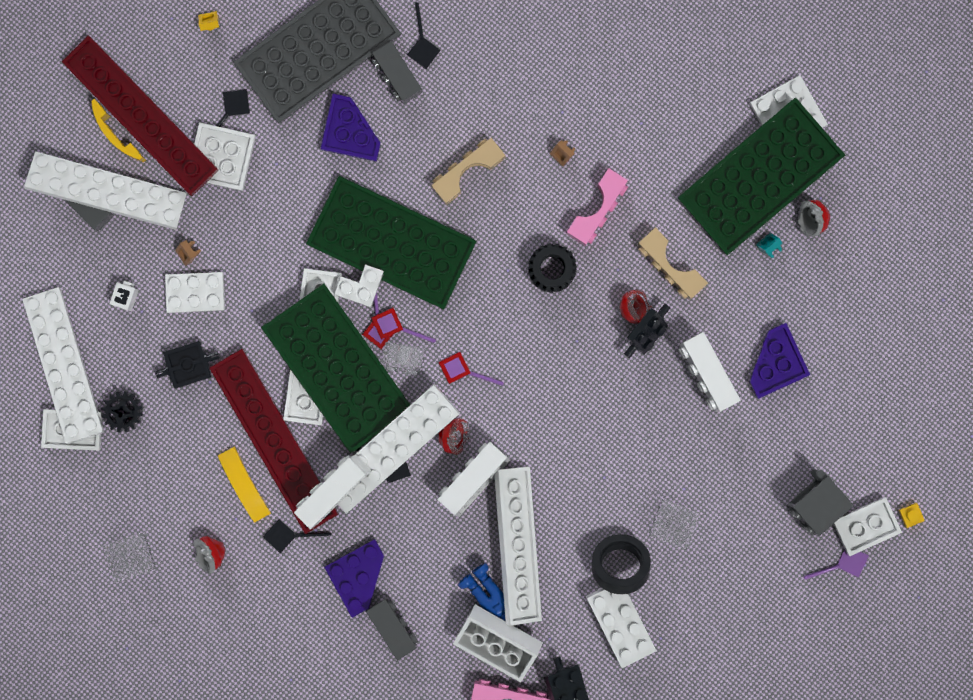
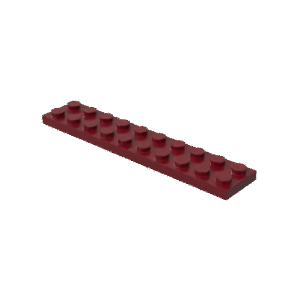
(140, 116)
(267, 430)

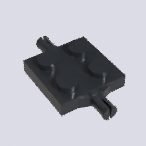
(647, 331)
(187, 364)
(565, 682)

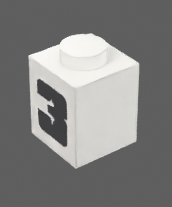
(124, 295)

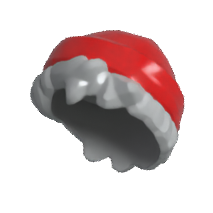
(813, 218)
(209, 553)

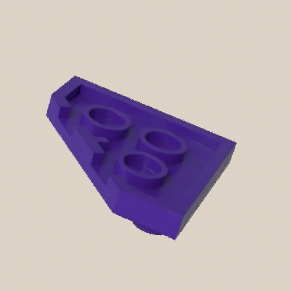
(349, 131)
(777, 363)
(357, 576)

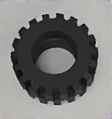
(564, 256)

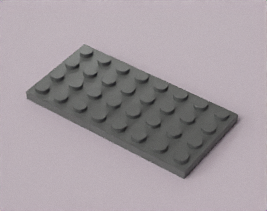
(314, 52)

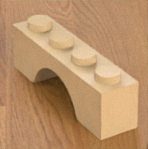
(487, 156)
(687, 282)

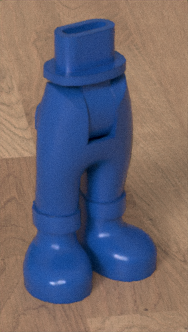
(492, 604)

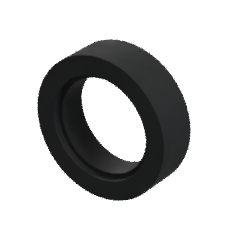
(627, 543)

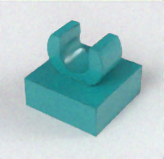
(769, 244)

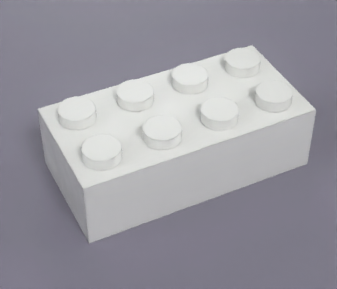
(709, 372)
(473, 479)
(330, 493)
(621, 626)
(498, 644)

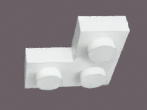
(362, 291)

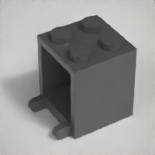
(819, 504)

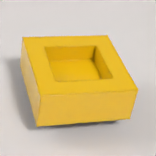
(208, 21)
(911, 515)

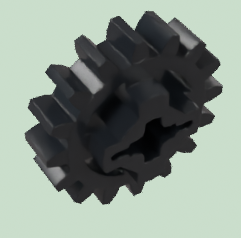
(123, 404)

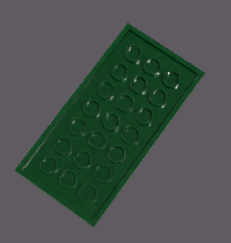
(761, 176)
(380, 233)
(336, 367)

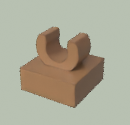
(562, 152)
(186, 253)

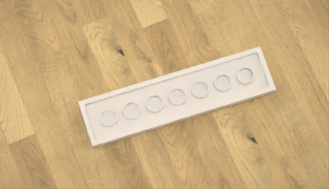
(105, 190)
(63, 365)
(299, 405)
(401, 441)
(517, 546)

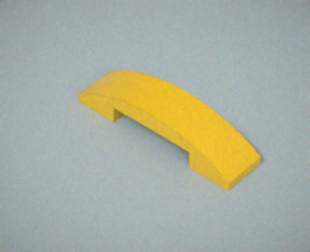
(101, 116)
(243, 484)

